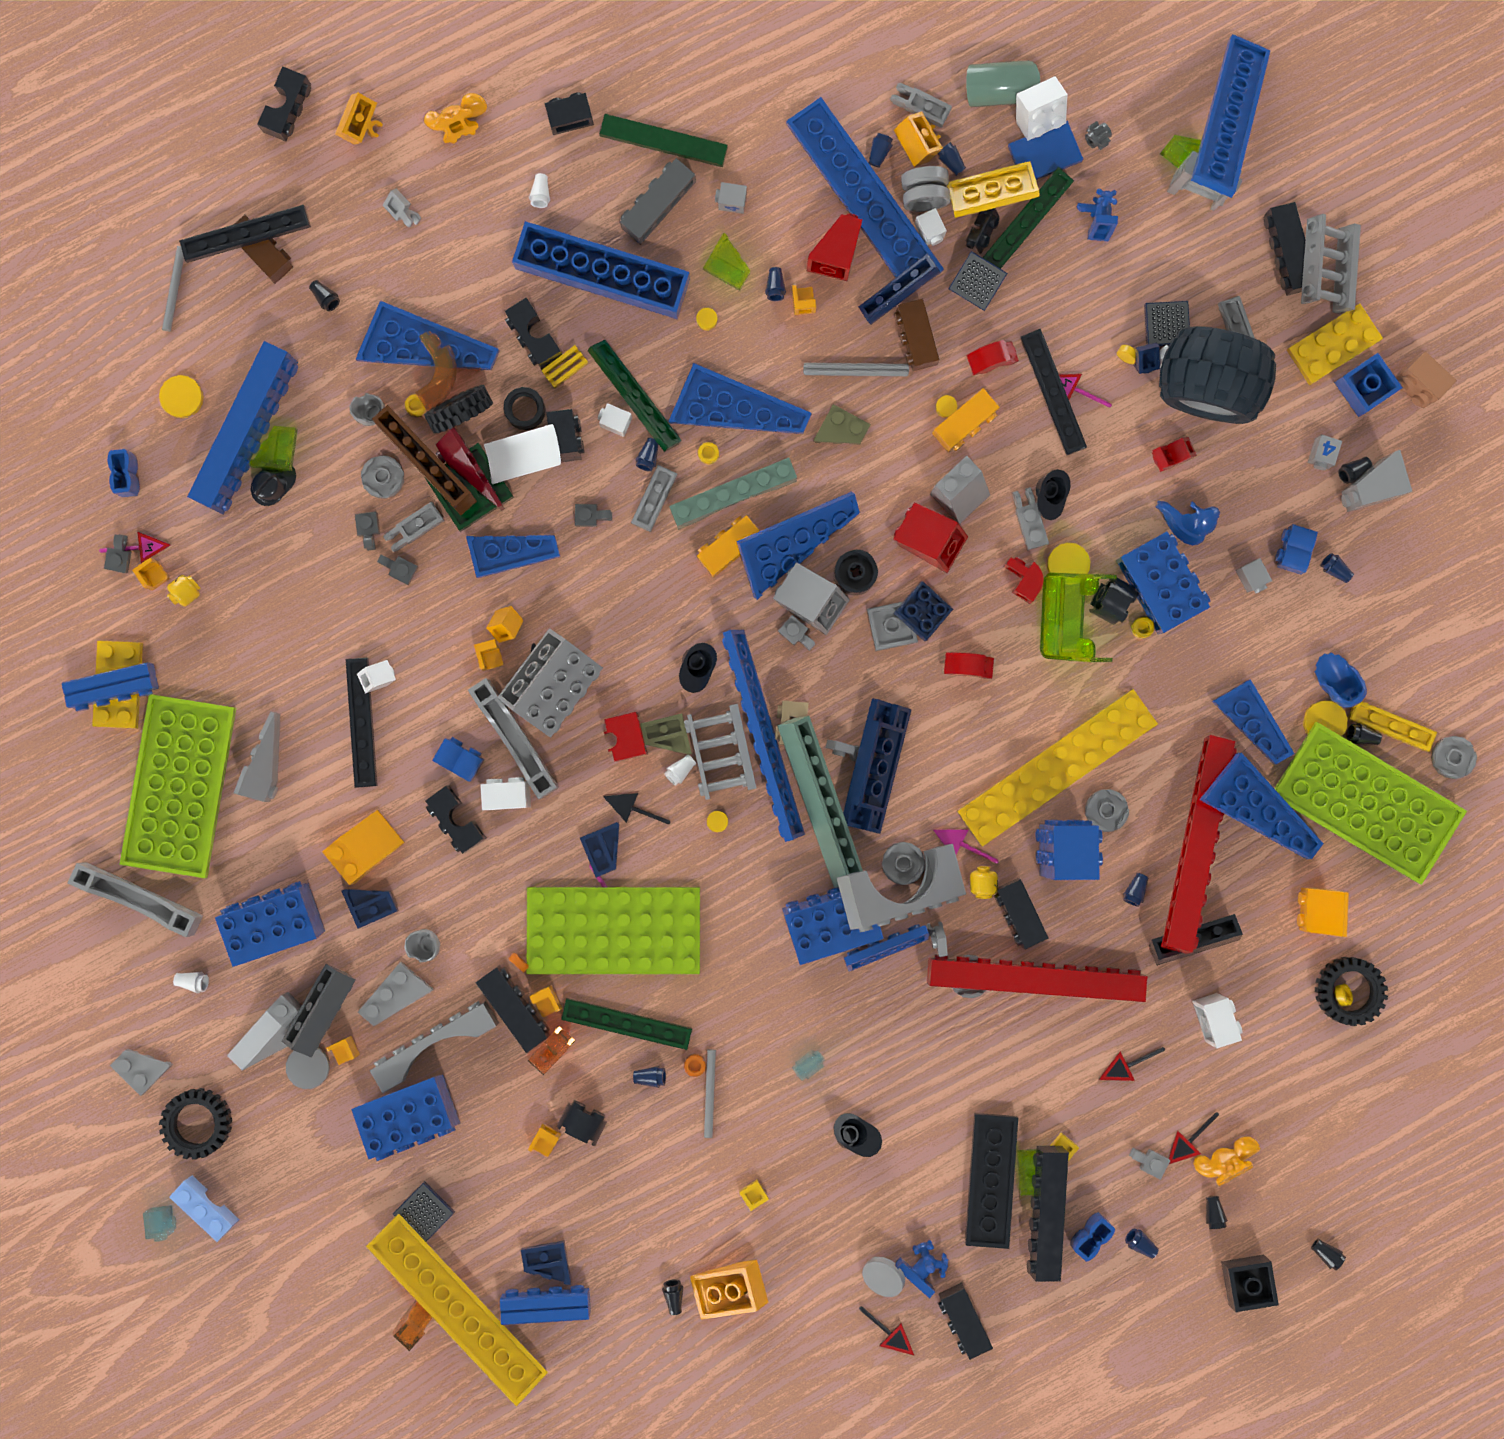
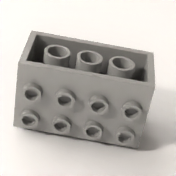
(550, 683)

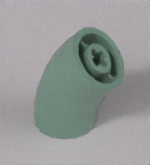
(999, 82)

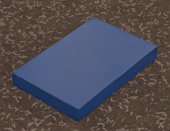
(1048, 151)

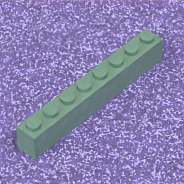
(820, 797)

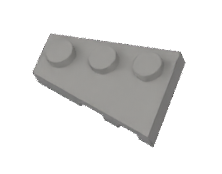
(394, 994)

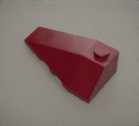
(460, 459)

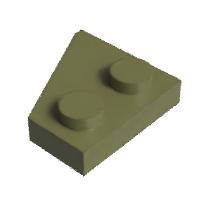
(842, 428)
(667, 734)

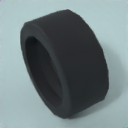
(528, 392)

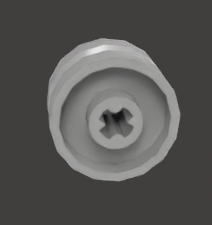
(925, 188)

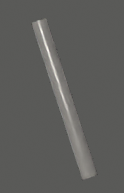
(173, 290)
(709, 1100)

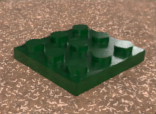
(483, 505)

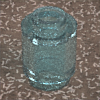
(809, 1064)

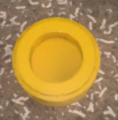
(706, 319)
(1127, 354)
(414, 406)
(946, 406)
(708, 453)
(1142, 627)
(717, 821)
(1343, 995)

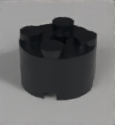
(867, 568)
(1113, 600)
(582, 1123)

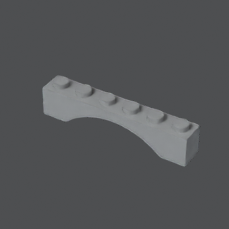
(514, 738)
(107, 885)
(395, 1069)

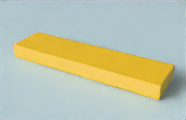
(1393, 726)

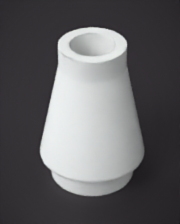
(540, 192)
(678, 771)
(195, 981)

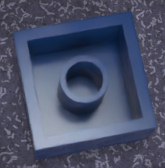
(1368, 385)

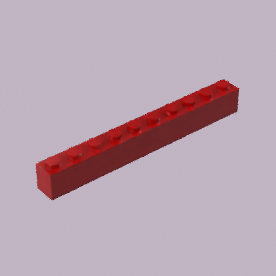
(1197, 850)
(1037, 979)

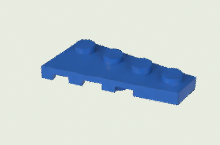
(505, 553)

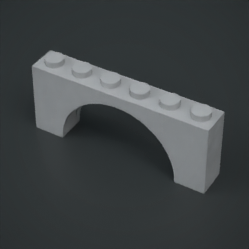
(868, 907)

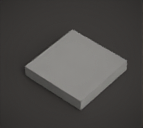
(888, 629)

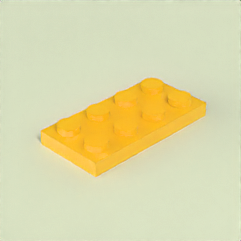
(993, 189)
(1334, 344)
(110, 657)

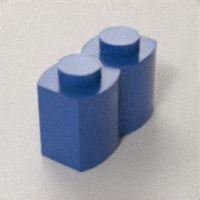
(123, 473)
(1296, 549)
(458, 759)
(1089, 1240)

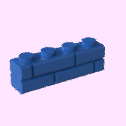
(110, 685)
(545, 1306)

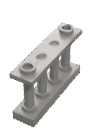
(1182, 180)
(1346, 264)
(741, 758)

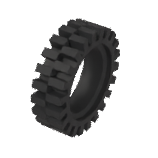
(458, 409)
(1376, 996)
(171, 1131)

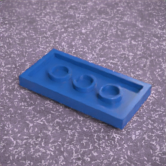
(895, 943)

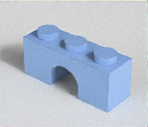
(211, 1218)

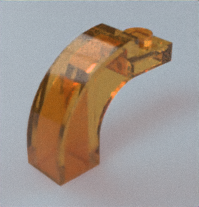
(444, 375)
(412, 1326)

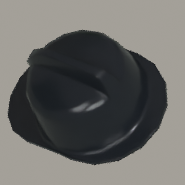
(271, 485)
(1052, 493)
(697, 667)
(857, 1135)

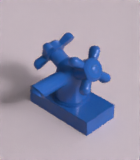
(1104, 222)
(924, 1266)

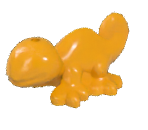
(454, 118)
(1227, 1162)

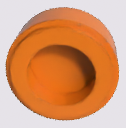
(518, 962)
(694, 1065)

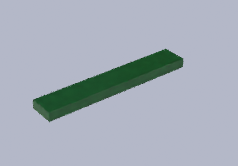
(663, 140)
(1028, 218)
(634, 395)
(626, 1023)

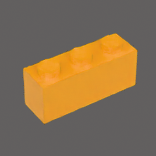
(966, 421)
(725, 548)

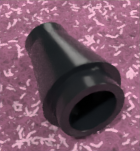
(326, 297)
(1354, 470)
(1361, 734)
(1214, 1213)
(1329, 1255)
(673, 1295)

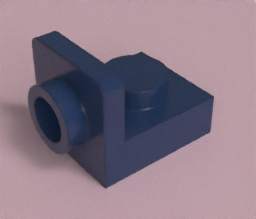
(1147, 358)

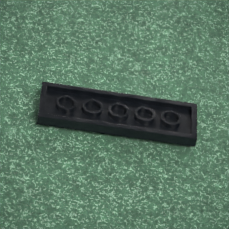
(991, 1180)

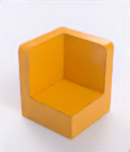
(803, 300)
(151, 574)
(505, 624)
(488, 655)
(546, 1001)
(344, 1050)
(544, 1140)

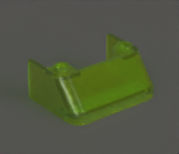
(1064, 617)

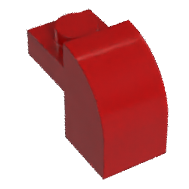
(992, 356)
(1173, 454)
(1031, 579)
(969, 665)

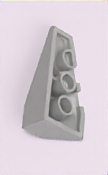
(261, 776)
(267, 1033)

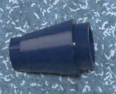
(880, 148)
(951, 158)
(775, 285)
(647, 456)
(1336, 567)
(1136, 890)
(650, 1077)
(1141, 1243)

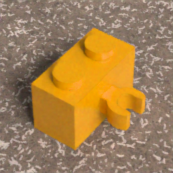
(357, 119)
(918, 138)

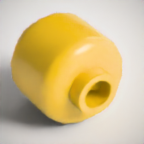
(183, 590)
(983, 882)

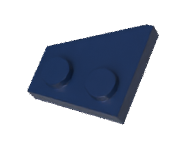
(602, 849)
(369, 905)
(548, 1261)

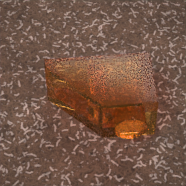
(551, 1050)

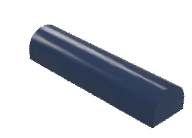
(899, 289)

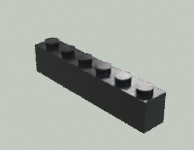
(1048, 1213)

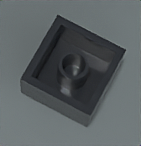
(567, 427)
(1250, 1283)

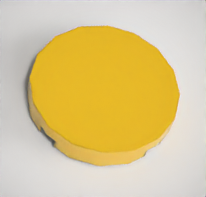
(181, 396)
(1068, 559)
(1327, 714)

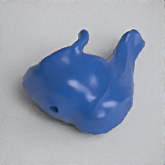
(1190, 527)

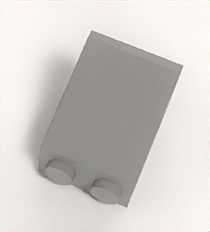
(1379, 484)
(961, 490)
(811, 598)

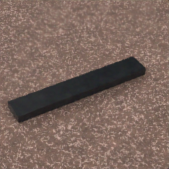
(245, 233)
(1053, 392)
(361, 726)

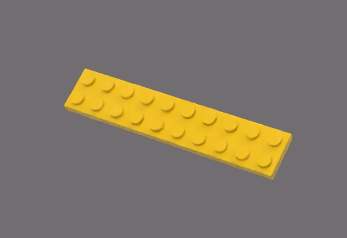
(1057, 767)
(456, 1309)

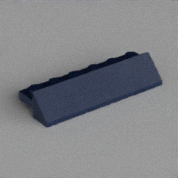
(876, 765)

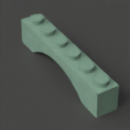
(718, 498)

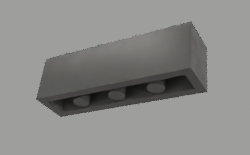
(657, 201)
(318, 1010)

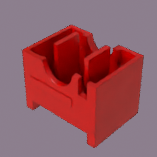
(629, 736)

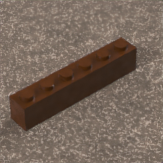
(424, 460)

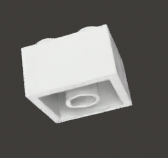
(1041, 108)
(508, 795)
(1218, 1020)

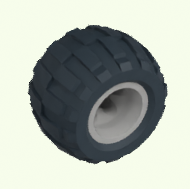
(1217, 374)

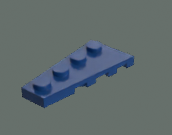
(1252, 717)

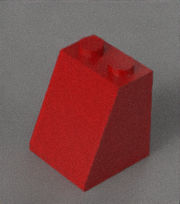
(836, 249)
(930, 536)

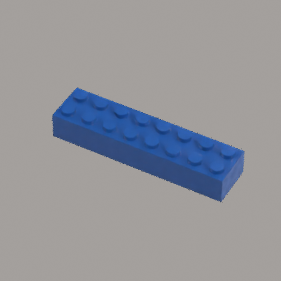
(601, 270)
(244, 428)

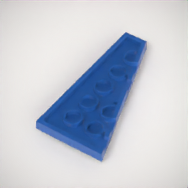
(396, 340)
(725, 403)
(778, 548)
(1251, 800)

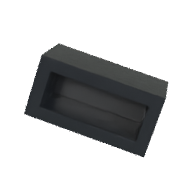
(569, 113)

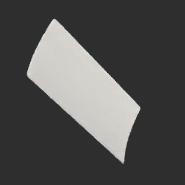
(523, 454)

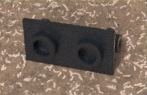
(980, 238)

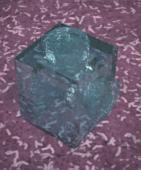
(159, 1223)

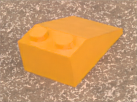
(363, 847)
(1323, 911)
(729, 1290)

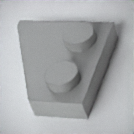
(139, 1070)

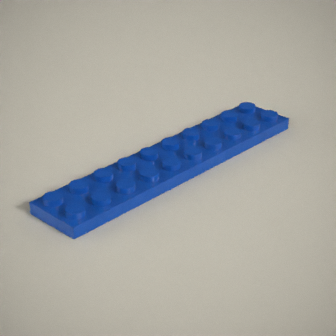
(1231, 116)
(859, 187)
(761, 726)

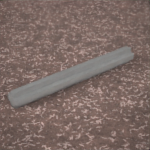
(856, 369)

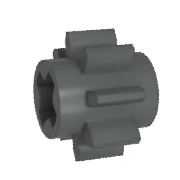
(1098, 135)

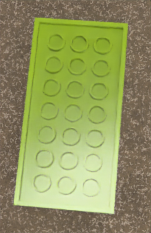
(178, 786)
(1369, 803)
(613, 930)

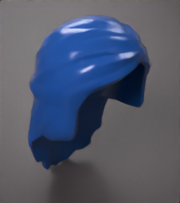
(1340, 680)

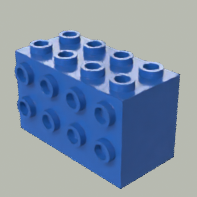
(1164, 582)
(1069, 850)
(269, 923)
(822, 927)
(406, 1117)

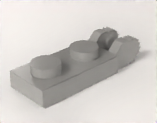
(932, 108)
(1030, 521)
(415, 526)

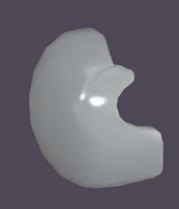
(365, 408)
(422, 945)

